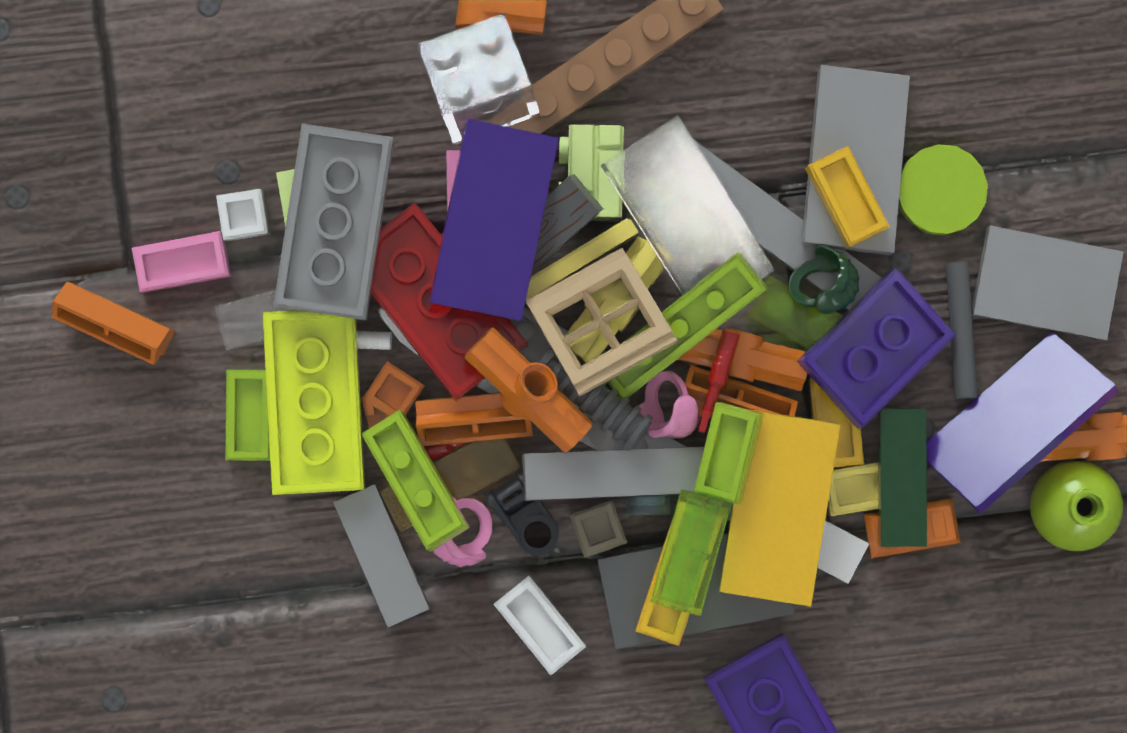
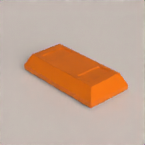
(941, 529)

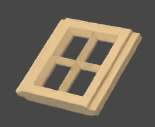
(621, 356)

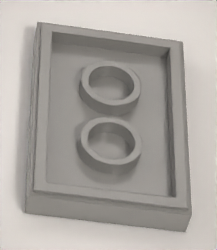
(1047, 283)

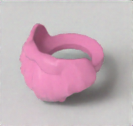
(685, 410)
(472, 552)

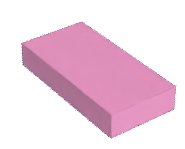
(181, 262)

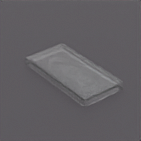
(682, 206)

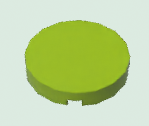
(942, 189)

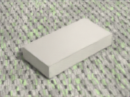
(540, 625)

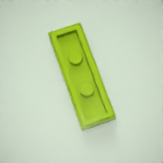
(415, 481)

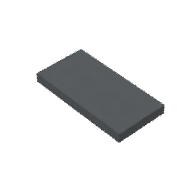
(627, 582)

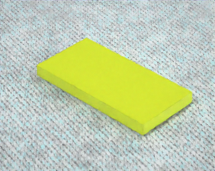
(313, 402)

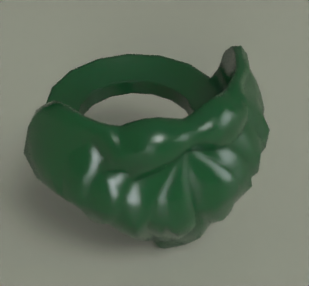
(836, 297)

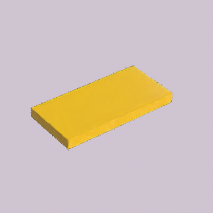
(783, 511)

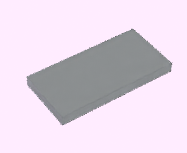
(870, 117)
(334, 222)

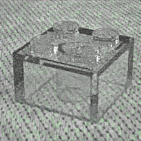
(479, 76)

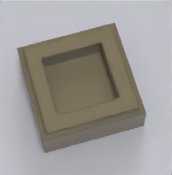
(598, 528)

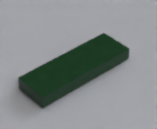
(902, 478)

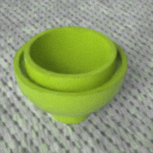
(1056, 500)

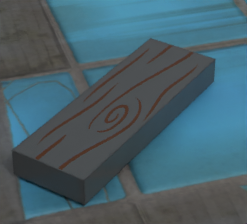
(565, 214)

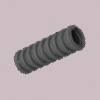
(602, 406)

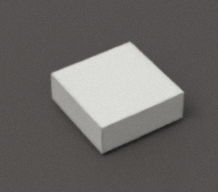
(243, 215)

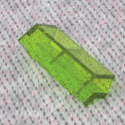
(690, 552)

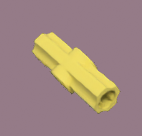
(613, 296)

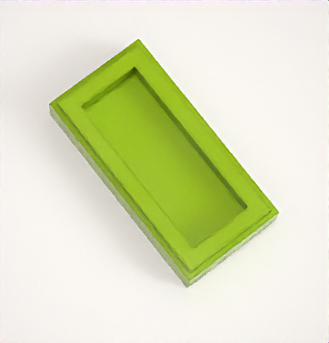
(247, 416)
(728, 452)

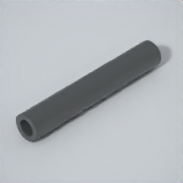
(962, 325)

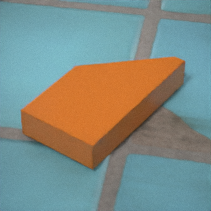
(389, 393)

